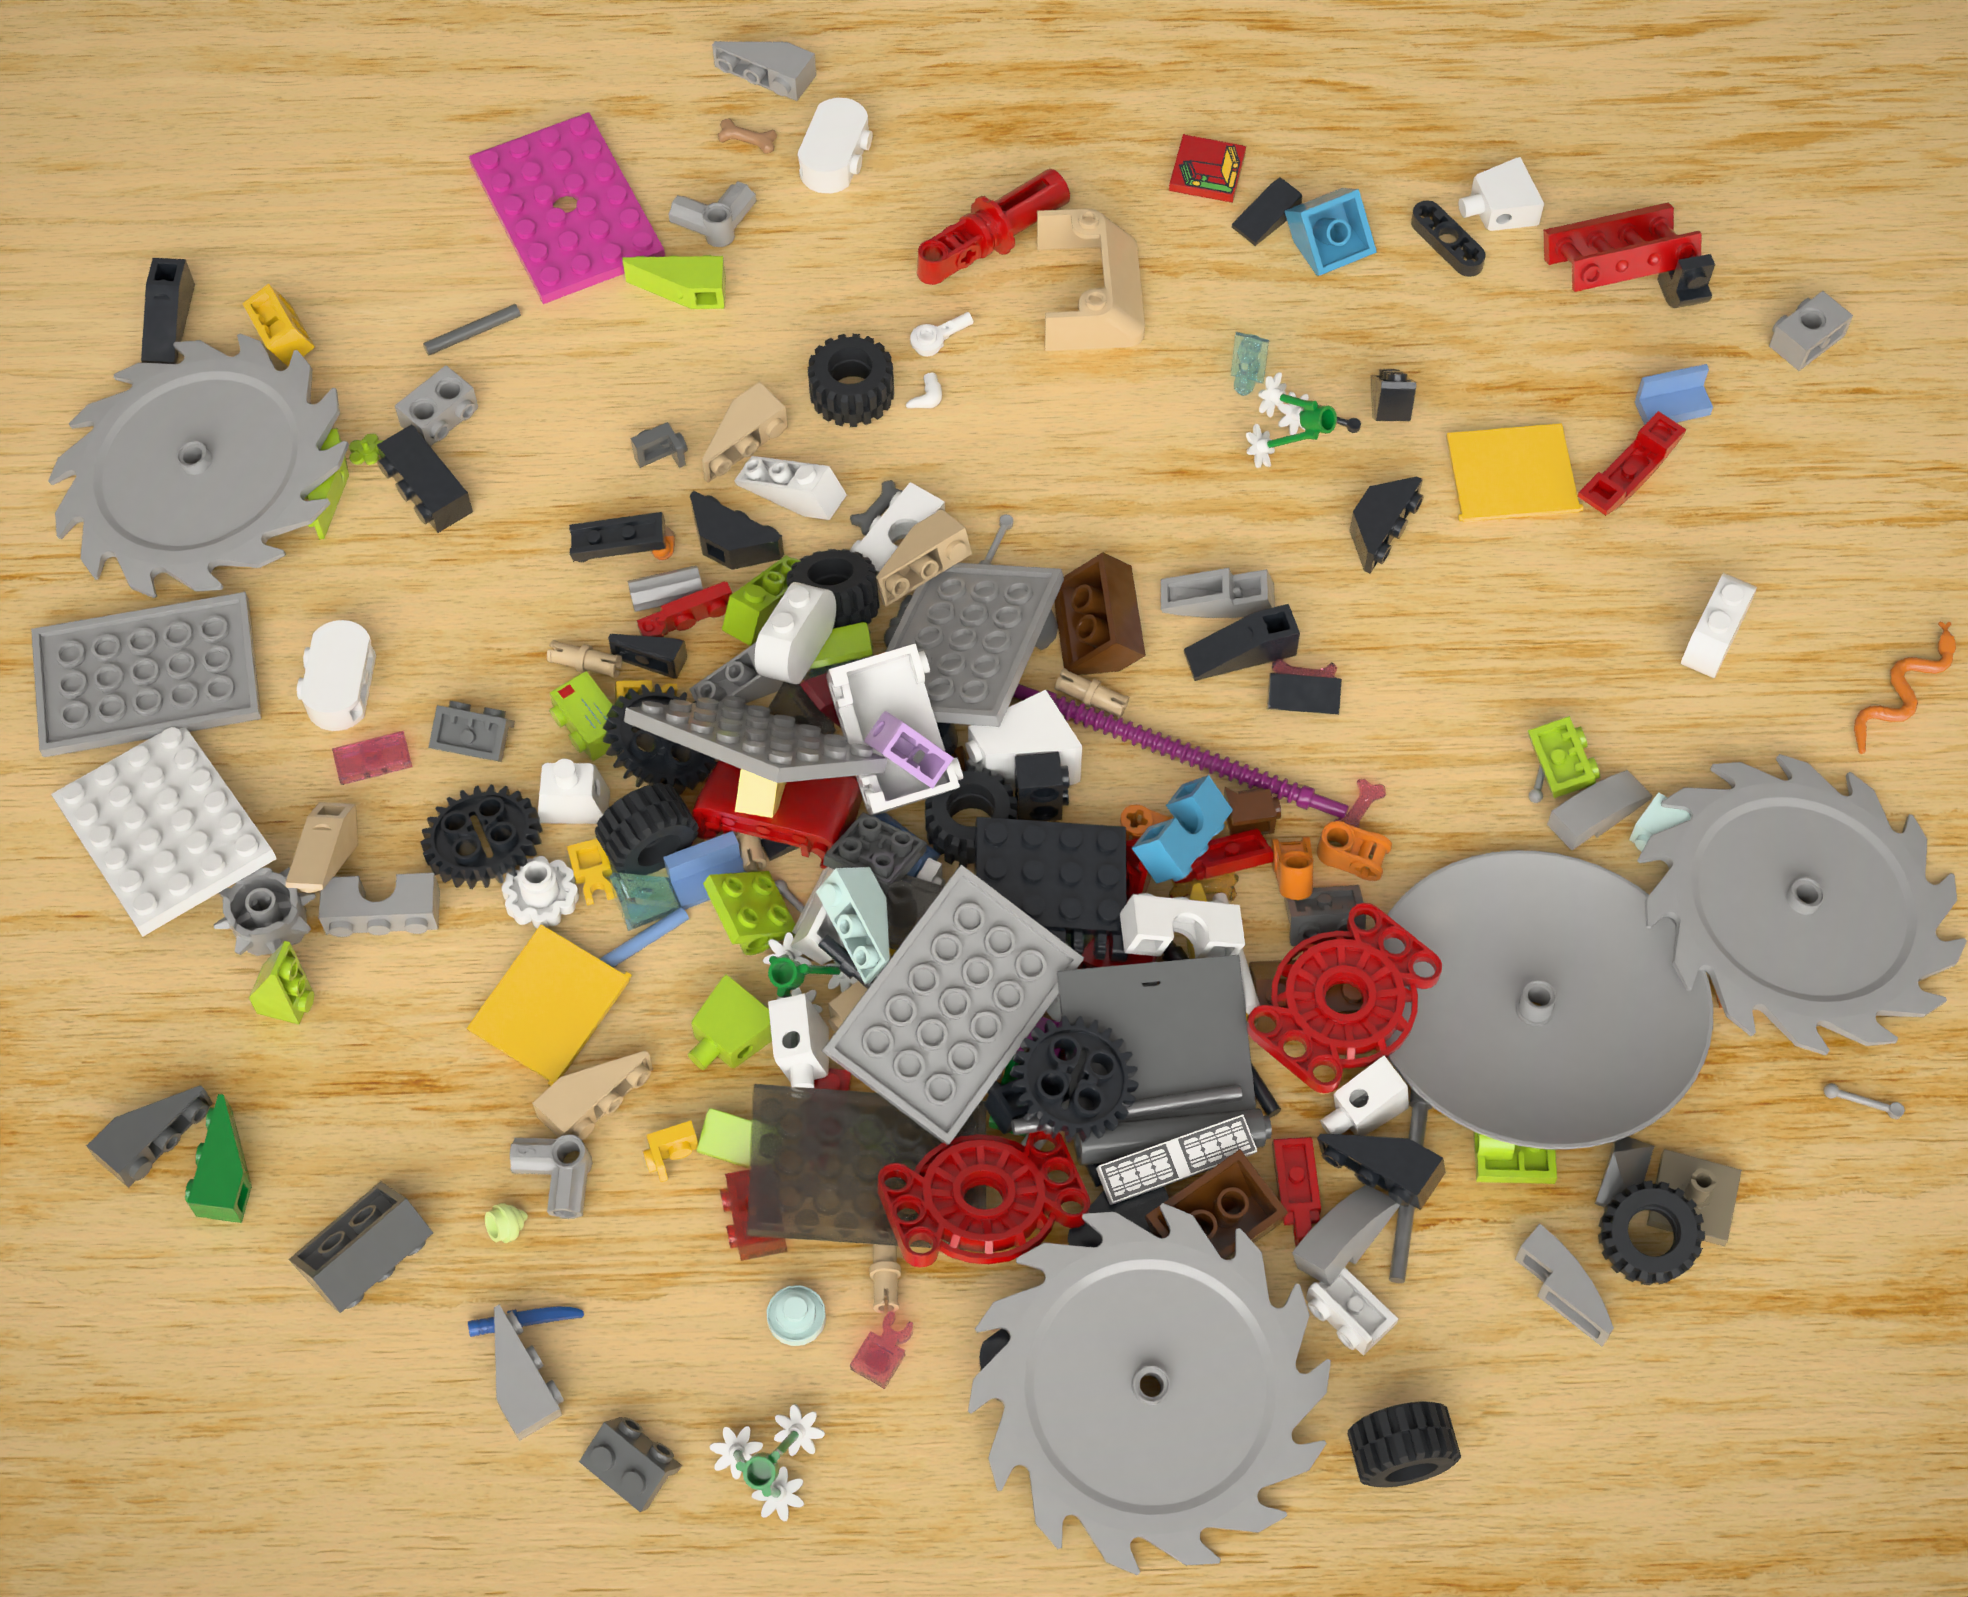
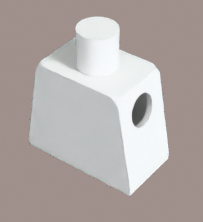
(1504, 197)
(572, 793)
(799, 1040)
(1378, 1093)

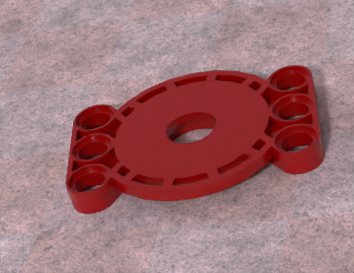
(1353, 959)
(1012, 1169)

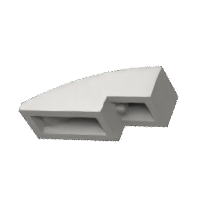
(1217, 594)
(1597, 808)
(1344, 1234)
(1565, 1284)

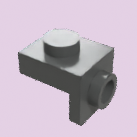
(658, 443)

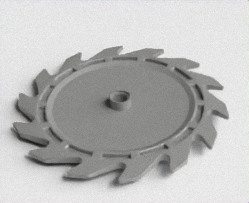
(198, 465)
(1815, 962)
(1134, 1459)

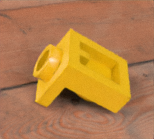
(670, 1143)

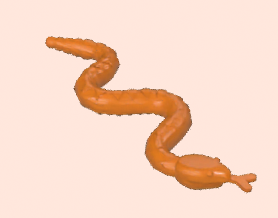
(1946, 649)

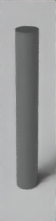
(471, 329)

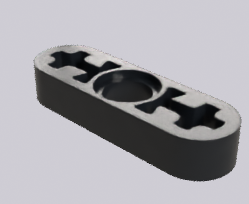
(1448, 251)

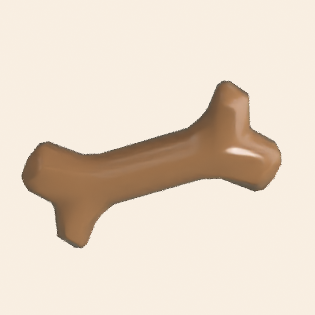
(762, 140)

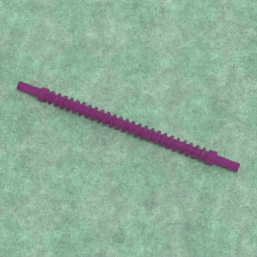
(1304, 797)

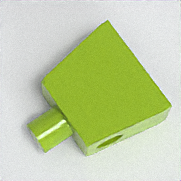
(729, 1026)

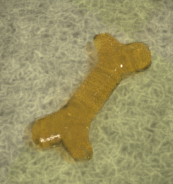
(1210, 886)

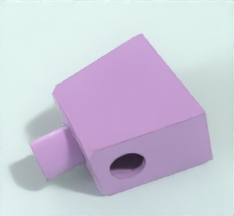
(900, 744)

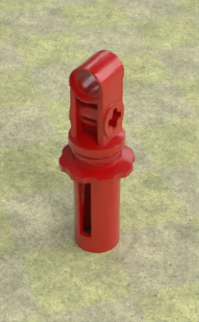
(990, 227)

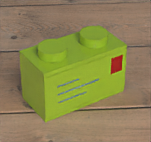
(583, 711)

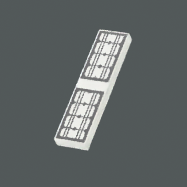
(1175, 1159)

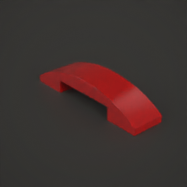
(1634, 466)

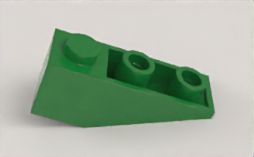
(221, 1176)

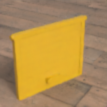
(1512, 472)
(548, 1004)

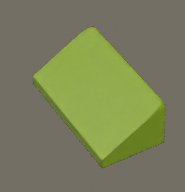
(845, 645)
(726, 1137)

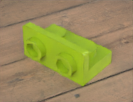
(1562, 756)

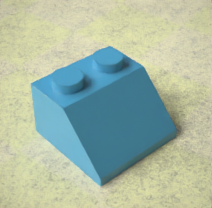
(1331, 230)

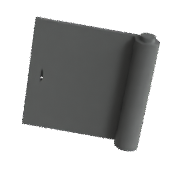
(1182, 1040)

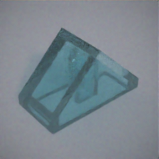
(643, 898)

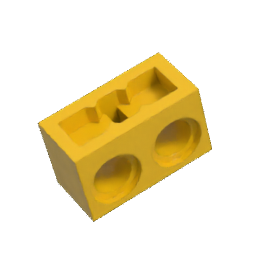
(278, 324)

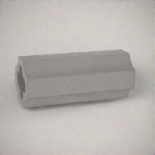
(664, 587)

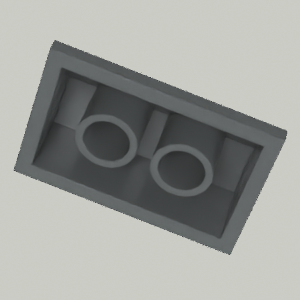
(362, 1246)

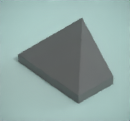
(1625, 1167)

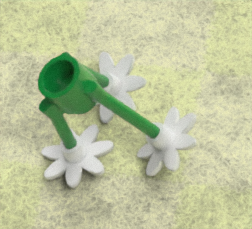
(1299, 412)
(789, 970)
(762, 1468)

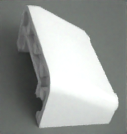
(893, 685)

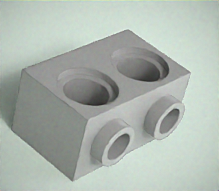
(437, 405)

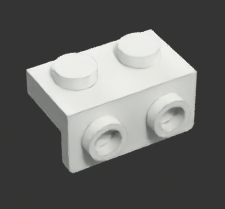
(1352, 1311)

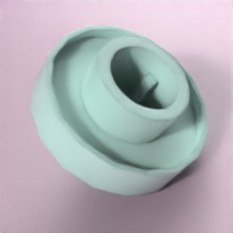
(796, 1315)

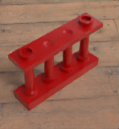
(1620, 246)

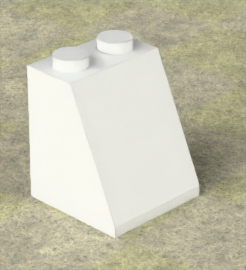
(1026, 729)

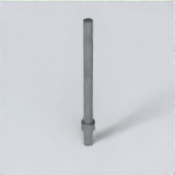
(1152, 1106)
(1406, 1214)

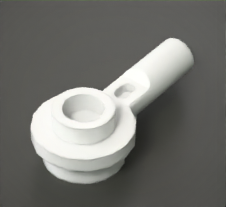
(929, 338)

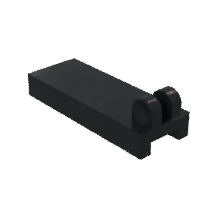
(617, 536)

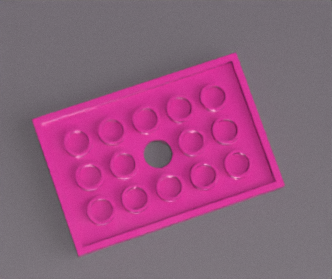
(557, 247)

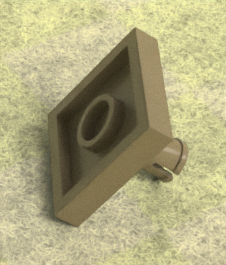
(1710, 1187)

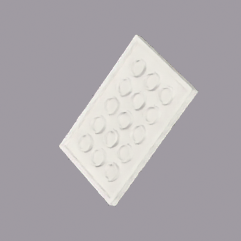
(163, 828)

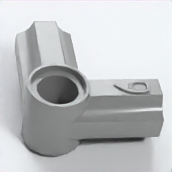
(716, 219)
(547, 1158)

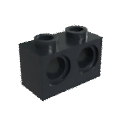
(1040, 787)

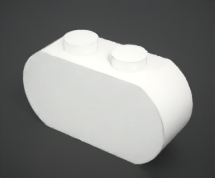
(834, 145)
(1718, 625)
(795, 633)
(337, 675)

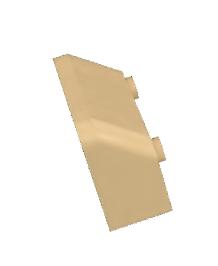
(1105, 315)

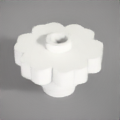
(540, 892)

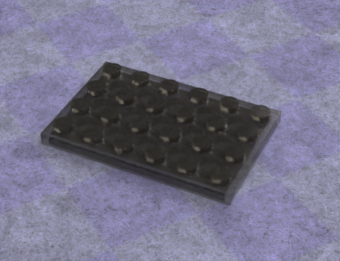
(821, 1162)

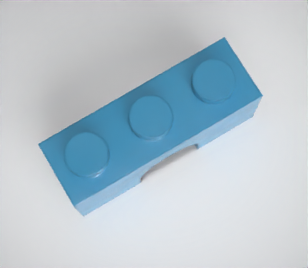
(1175, 844)

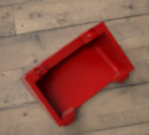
(808, 816)

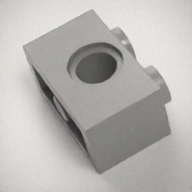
(1810, 330)

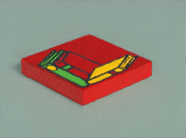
(1207, 168)

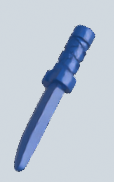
(526, 1318)

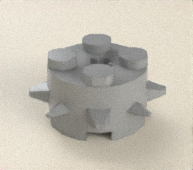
(264, 912)

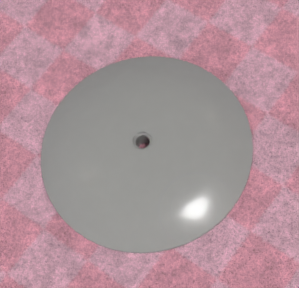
(1614, 1019)

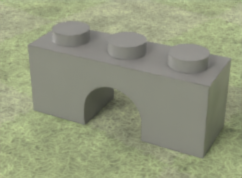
(410, 907)

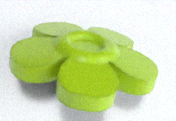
(365, 450)

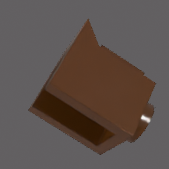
(1252, 810)

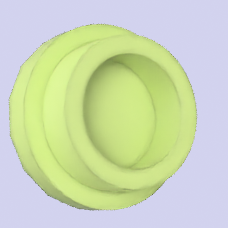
(504, 1222)

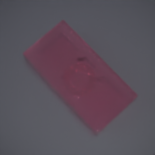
(372, 757)

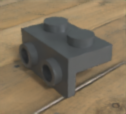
(629, 1461)

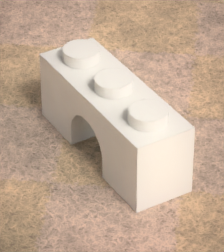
(904, 512)
(1210, 926)

